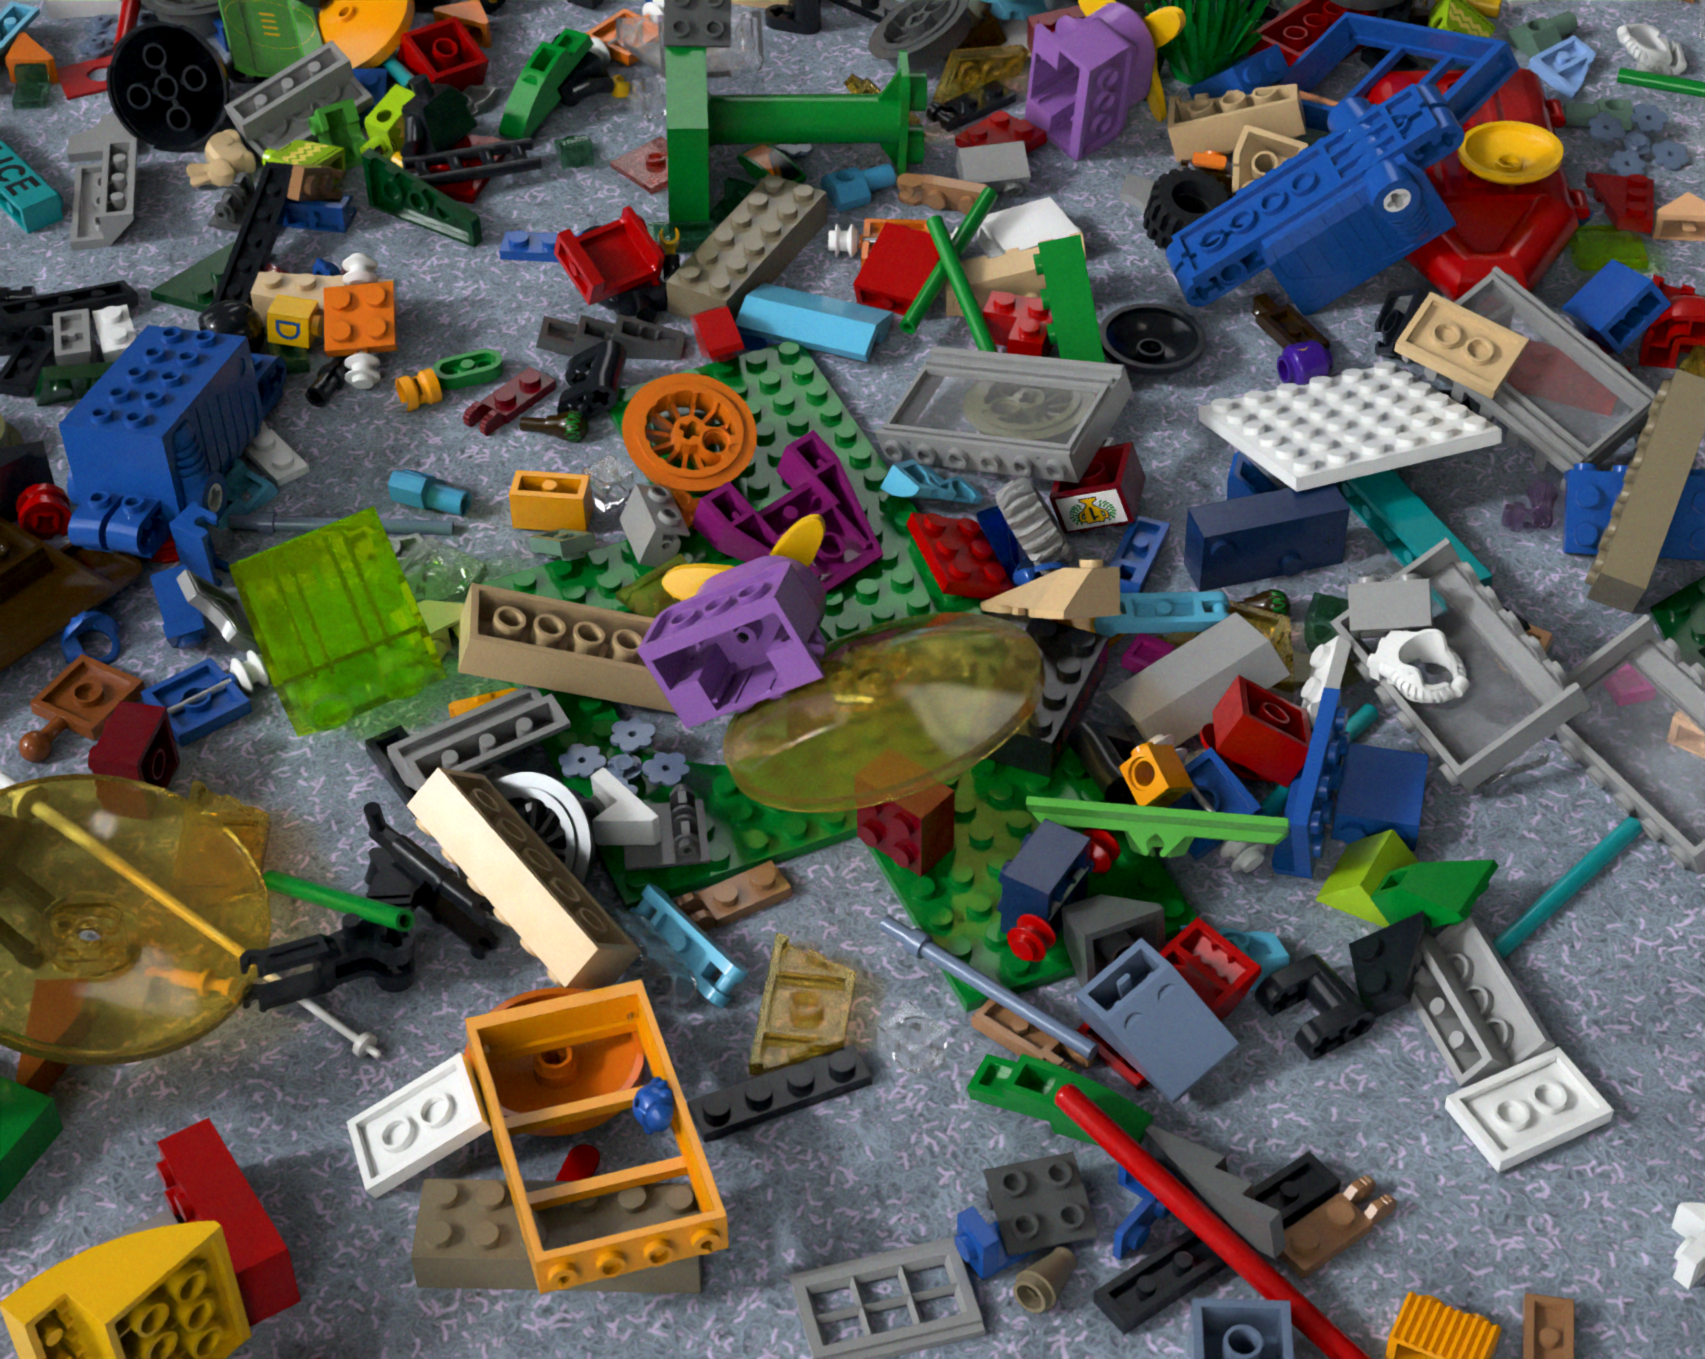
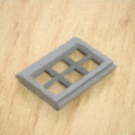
(881, 1266)

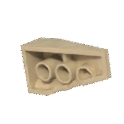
(1259, 153)
(1064, 594)

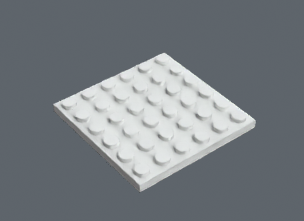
(1347, 425)

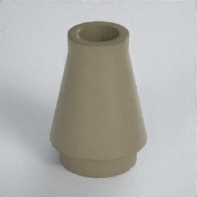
(1042, 1282)

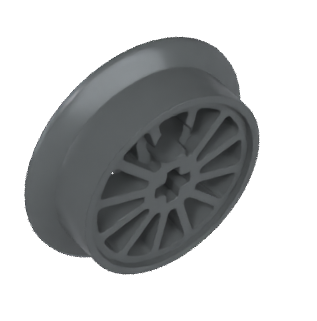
(191, 13)
(922, 28)
(566, 810)

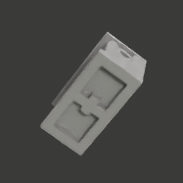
(996, 165)
(73, 338)
(653, 524)
(1389, 606)

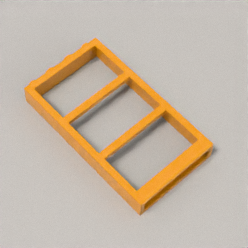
(571, 1022)

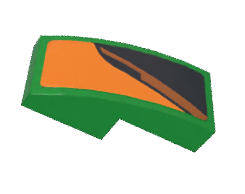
(767, 160)

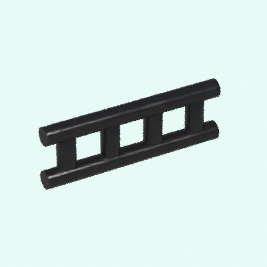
(483, 152)

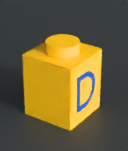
(294, 321)

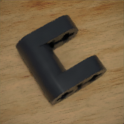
(805, 15)
(600, 385)
(1101, 752)
(1341, 1011)

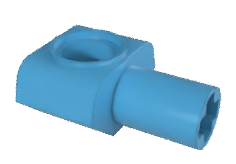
(852, 187)
(427, 492)

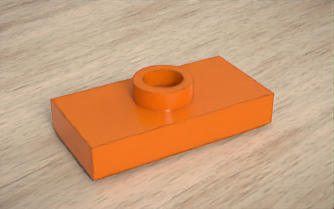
(1212, 162)

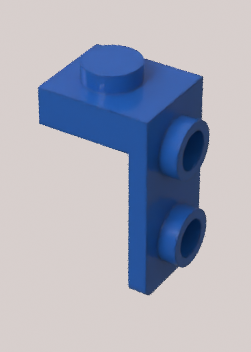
(183, 623)
(1136, 1227)
(983, 1244)

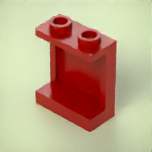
(610, 257)
(896, 268)

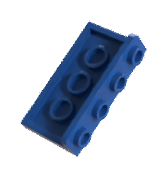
(1591, 499)
(1311, 790)

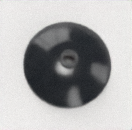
(1152, 339)

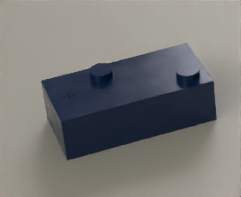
(1265, 536)

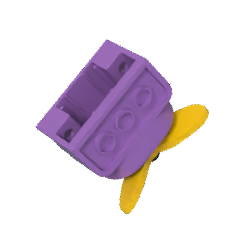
(1096, 72)
(740, 629)

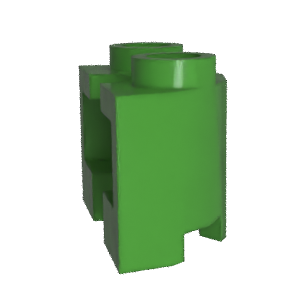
(339, 127)

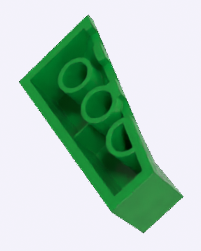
(1069, 299)

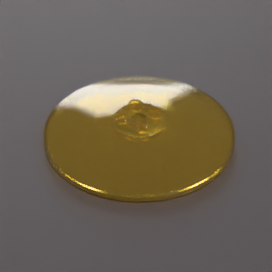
(890, 715)
(159, 888)

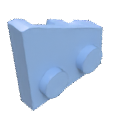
(1564, 65)

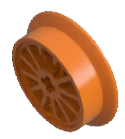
(686, 390)

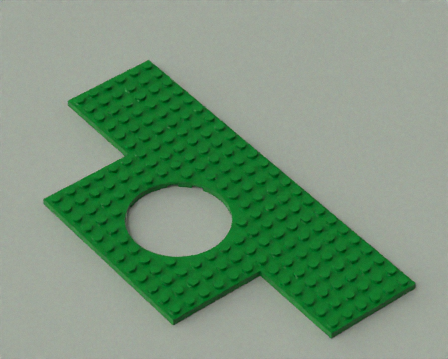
(962, 891)

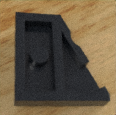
(1388, 963)

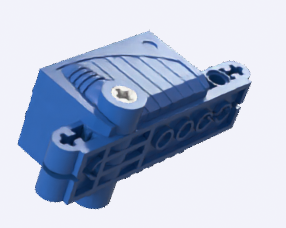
(1332, 208)
(163, 434)

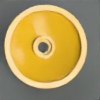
(1511, 152)

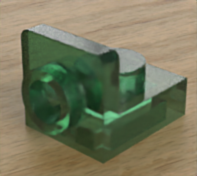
(32, 86)
(574, 151)
(735, 193)

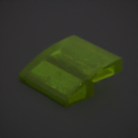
(1597, 245)

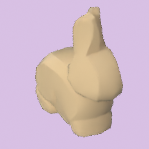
(224, 159)

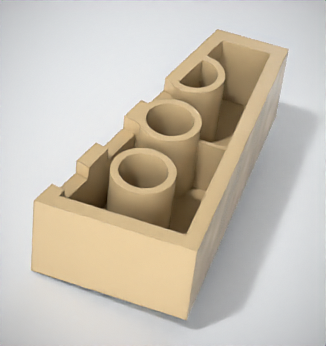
(1218, 122)
(1005, 273)

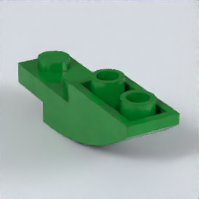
(537, 85)
(1031, 1089)

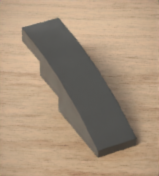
(638, 337)
(1225, 1194)

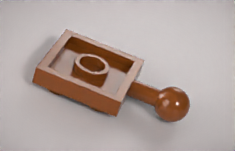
(78, 701)

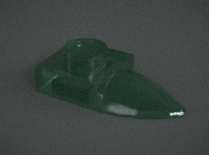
(1318, 618)

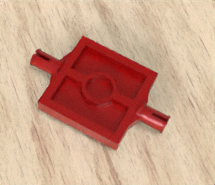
(1002, 128)

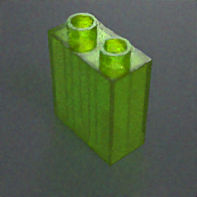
(336, 623)

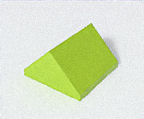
(1360, 873)

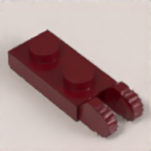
(509, 401)

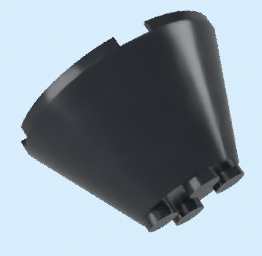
(168, 86)

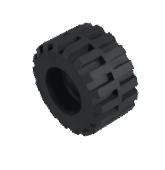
(1179, 201)

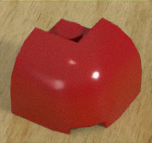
(1673, 332)

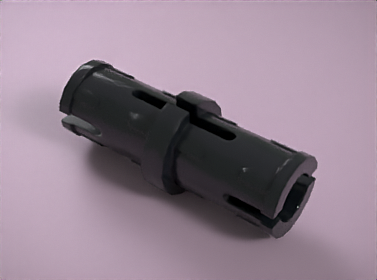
(329, 378)

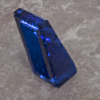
(1000, 538)

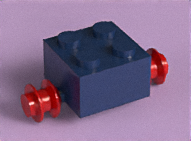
(1047, 876)

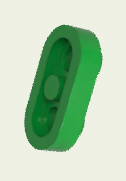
(468, 369)

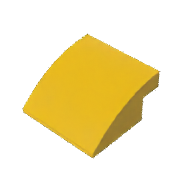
(134, 1298)

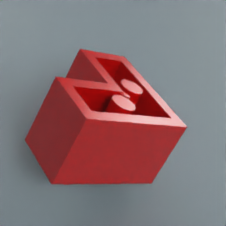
(1018, 323)

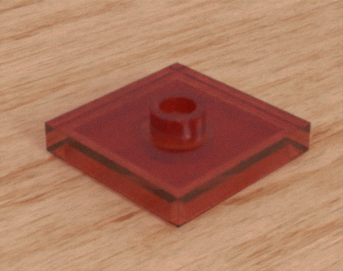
(645, 165)

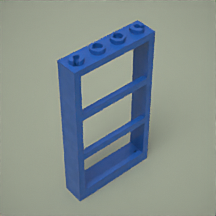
(1489, 59)

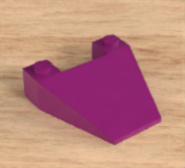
(818, 488)

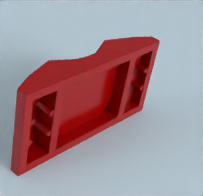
(1212, 969)

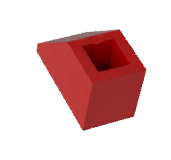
(716, 334)

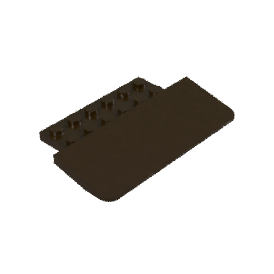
(50, 586)

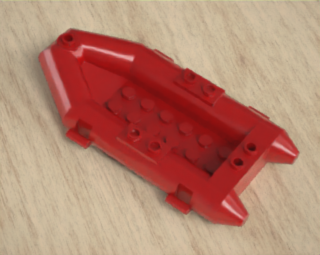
(1497, 224)

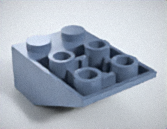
(1155, 1020)

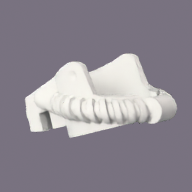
(1651, 50)
(1429, 647)

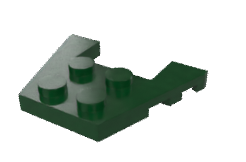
(1683, 621)

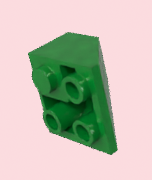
(1438, 888)

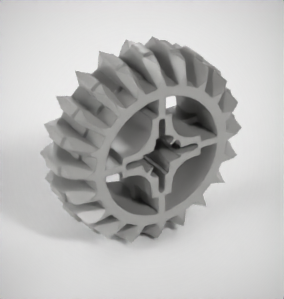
(1034, 524)

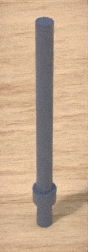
(268, 522)
(922, 945)

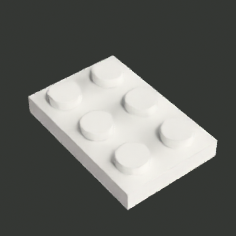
(1528, 1109)
(418, 1125)

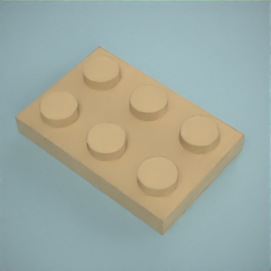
(1461, 345)

